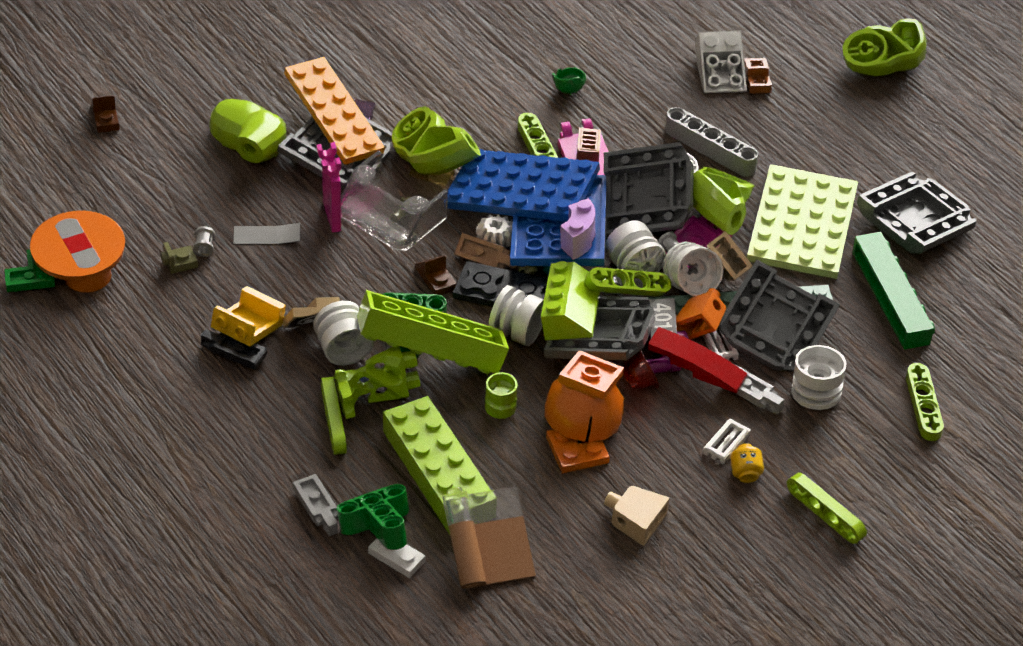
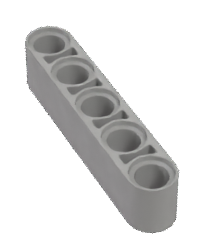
(711, 141)

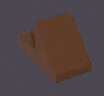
(105, 114)
(436, 275)

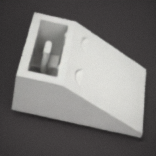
(721, 61)

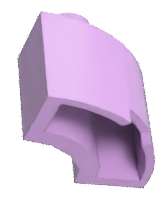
(579, 229)

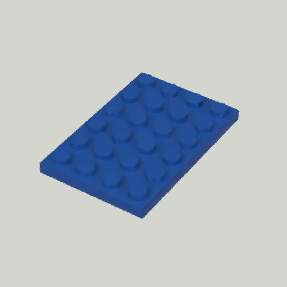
(521, 185)
(539, 240)

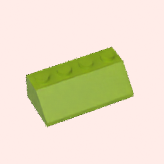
(568, 303)

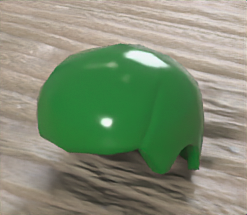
(569, 80)

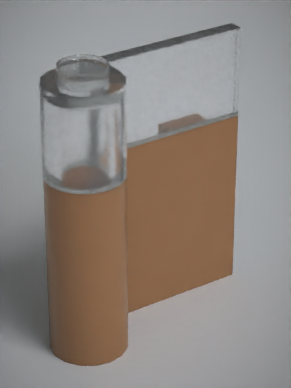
(488, 536)

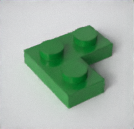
(27, 277)

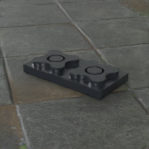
(484, 283)

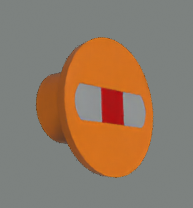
(78, 248)

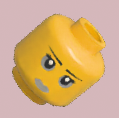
(747, 463)

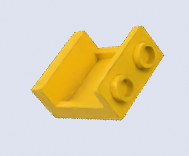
(250, 318)

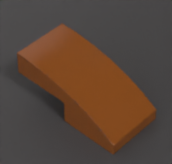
(757, 75)

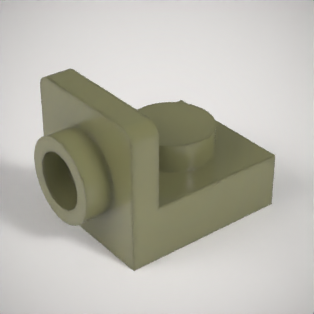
(178, 259)

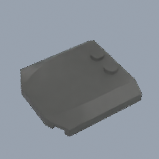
(302, 148)
(648, 187)
(916, 212)
(775, 318)
(618, 333)

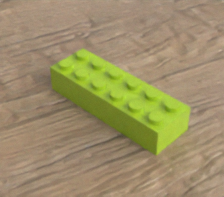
(432, 332)
(431, 453)

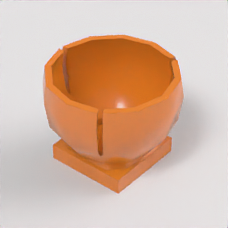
(583, 391)

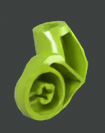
(884, 49)
(247, 129)
(430, 144)
(721, 198)

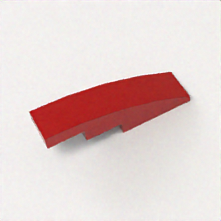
(700, 360)

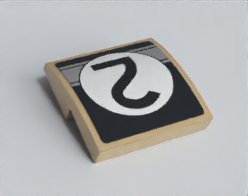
(306, 315)

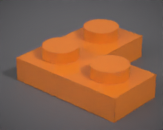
(576, 456)

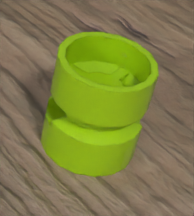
(501, 395)

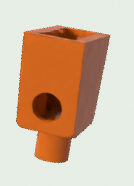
(701, 314)

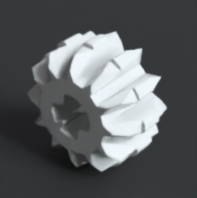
(495, 230)

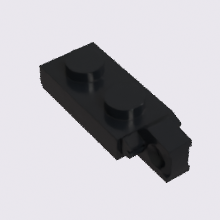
(233, 349)

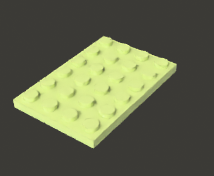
(802, 221)

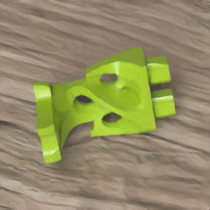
(368, 379)

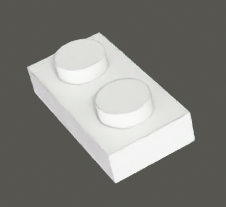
(404, 560)

